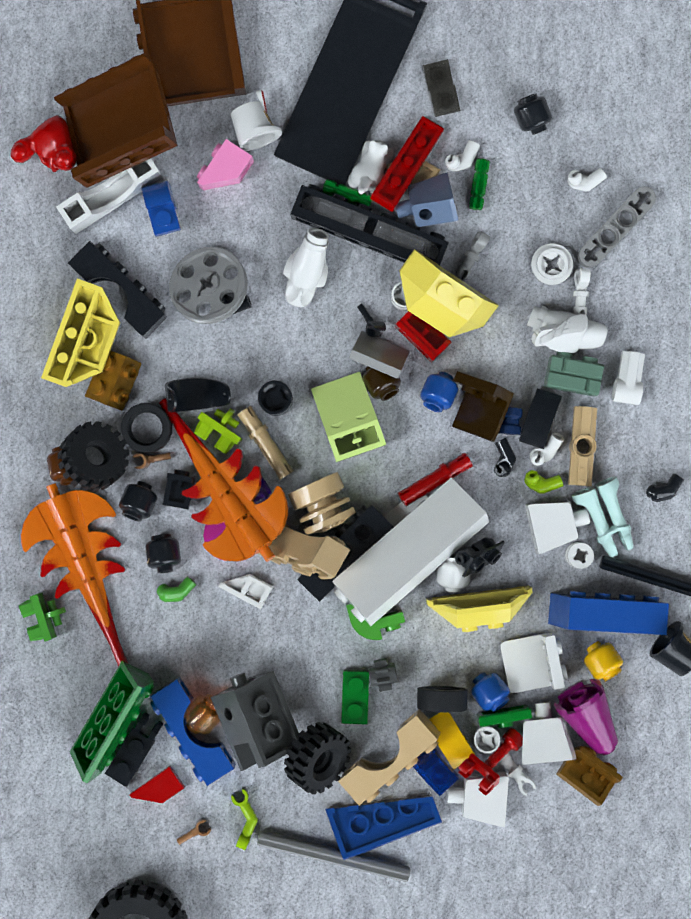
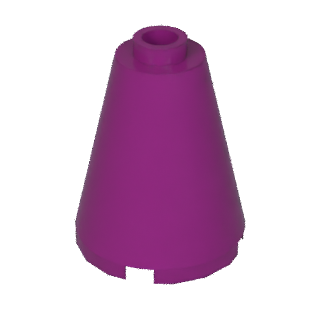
(589, 715)

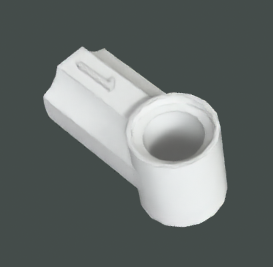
(628, 384)

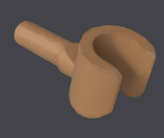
(151, 459)
(194, 832)

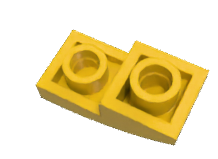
(451, 739)

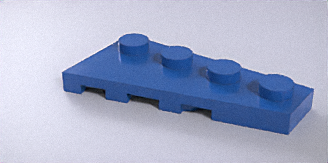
(377, 824)

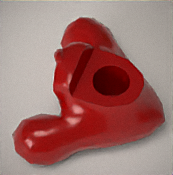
(50, 142)

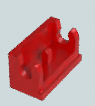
(423, 336)

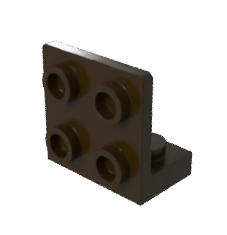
(481, 407)

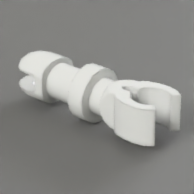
(581, 280)
(516, 772)

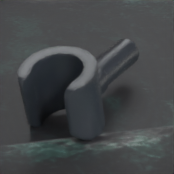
(372, 327)

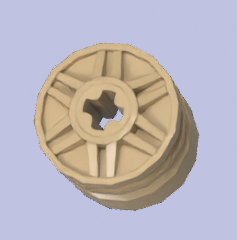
(322, 504)

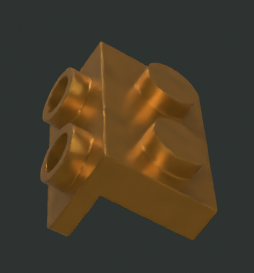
(115, 382)
(589, 775)

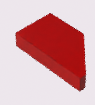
(160, 787)

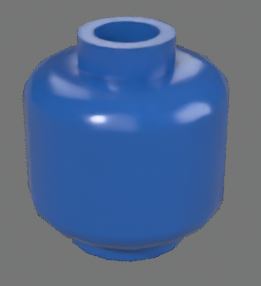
(439, 392)
(490, 691)

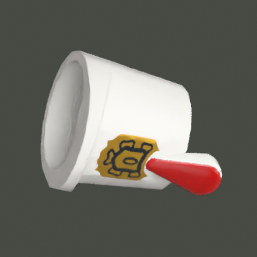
(254, 125)

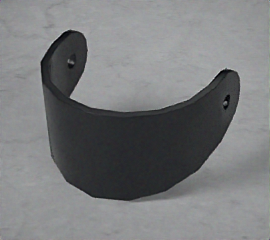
(196, 394)

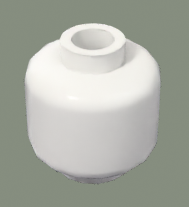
(450, 575)

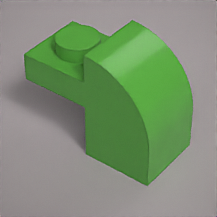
(388, 621)

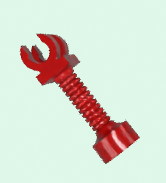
(512, 741)

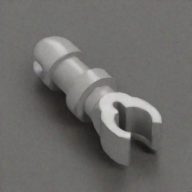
(478, 244)

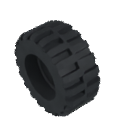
(138, 900)

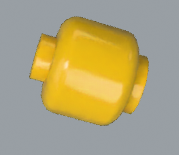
(603, 661)

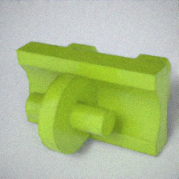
(207, 425)

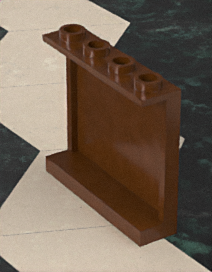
(192, 48)
(117, 120)

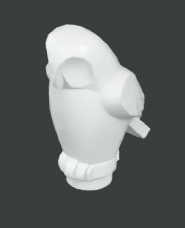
(306, 268)
(565, 330)

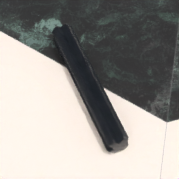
(645, 575)

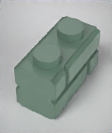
(574, 375)

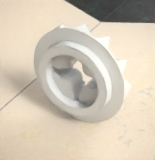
(550, 252)

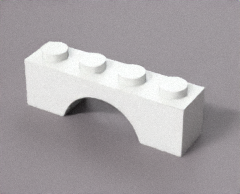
(91, 205)

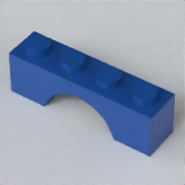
(209, 759)

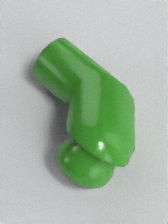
(175, 594)

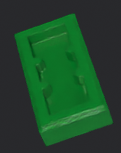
(504, 717)

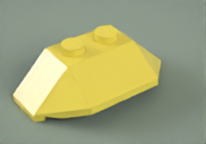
(442, 297)
(83, 336)
(481, 607)

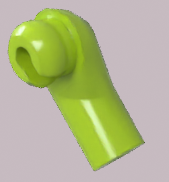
(541, 484)

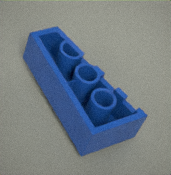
(608, 614)

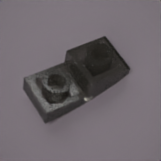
(441, 88)

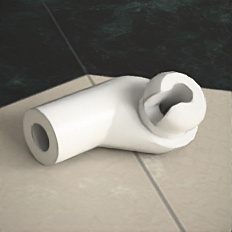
(464, 160)
(583, 182)
(539, 456)

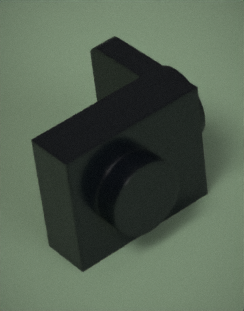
(175, 485)

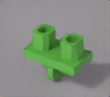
(44, 628)

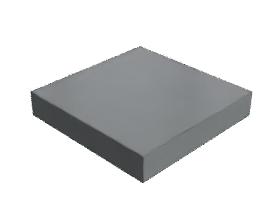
(379, 354)

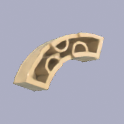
(309, 553)

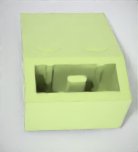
(348, 417)

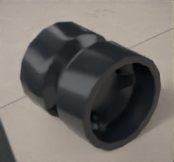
(275, 398)

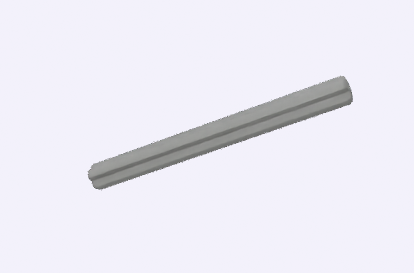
(333, 856)

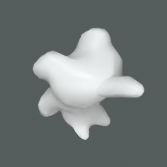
(372, 165)

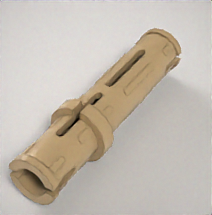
(259, 434)

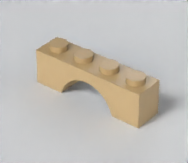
(366, 777)

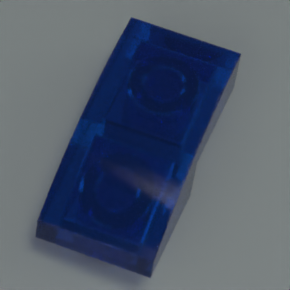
(435, 771)

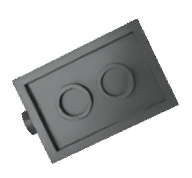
(256, 719)

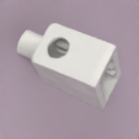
(554, 524)
(546, 738)
(476, 805)

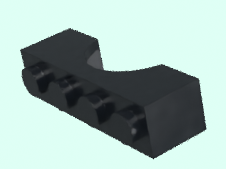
(95, 267)

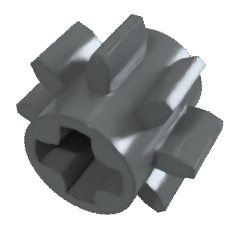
(383, 674)

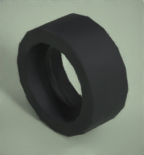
(126, 428)
(442, 699)

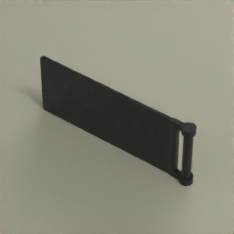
(347, 87)

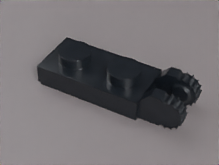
(133, 752)

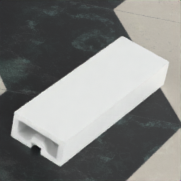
(410, 552)

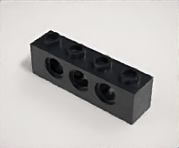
(378, 526)

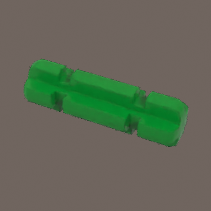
(479, 184)
(351, 194)

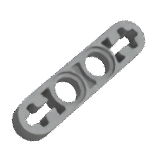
(618, 229)

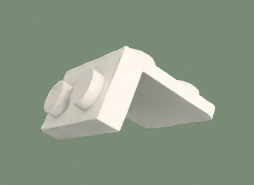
(533, 662)

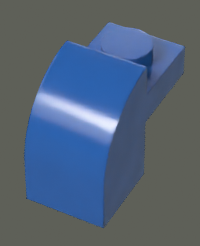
(161, 208)

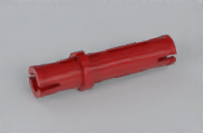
(435, 479)

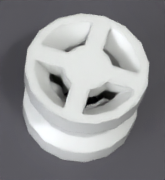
(575, 552)

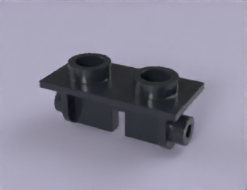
(479, 555)

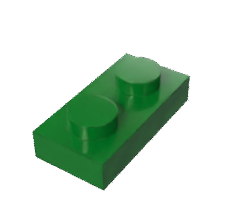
(355, 697)

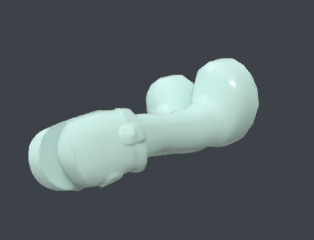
(608, 491)

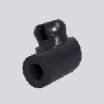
(665, 492)

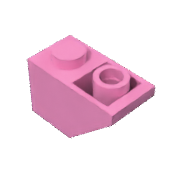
(226, 168)

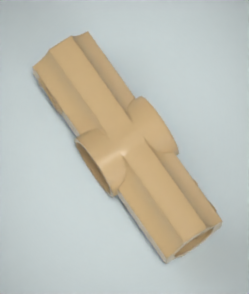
(582, 428)

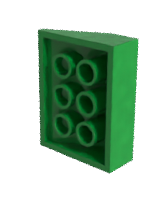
(110, 720)

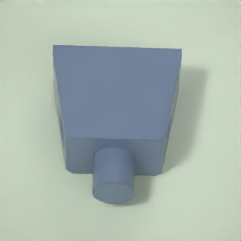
(429, 202)

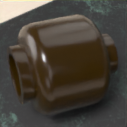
(380, 384)

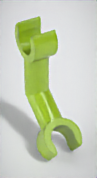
(251, 818)

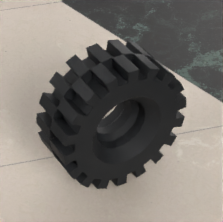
(79, 467)
(317, 758)

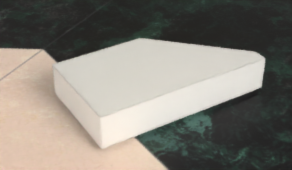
(248, 589)

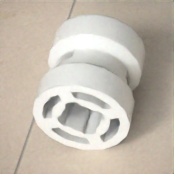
(397, 293)
(487, 739)

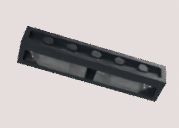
(364, 227)

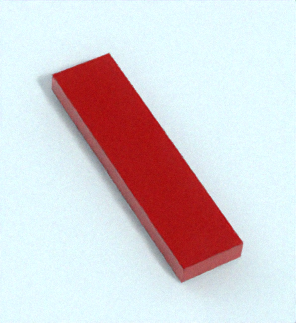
(407, 163)

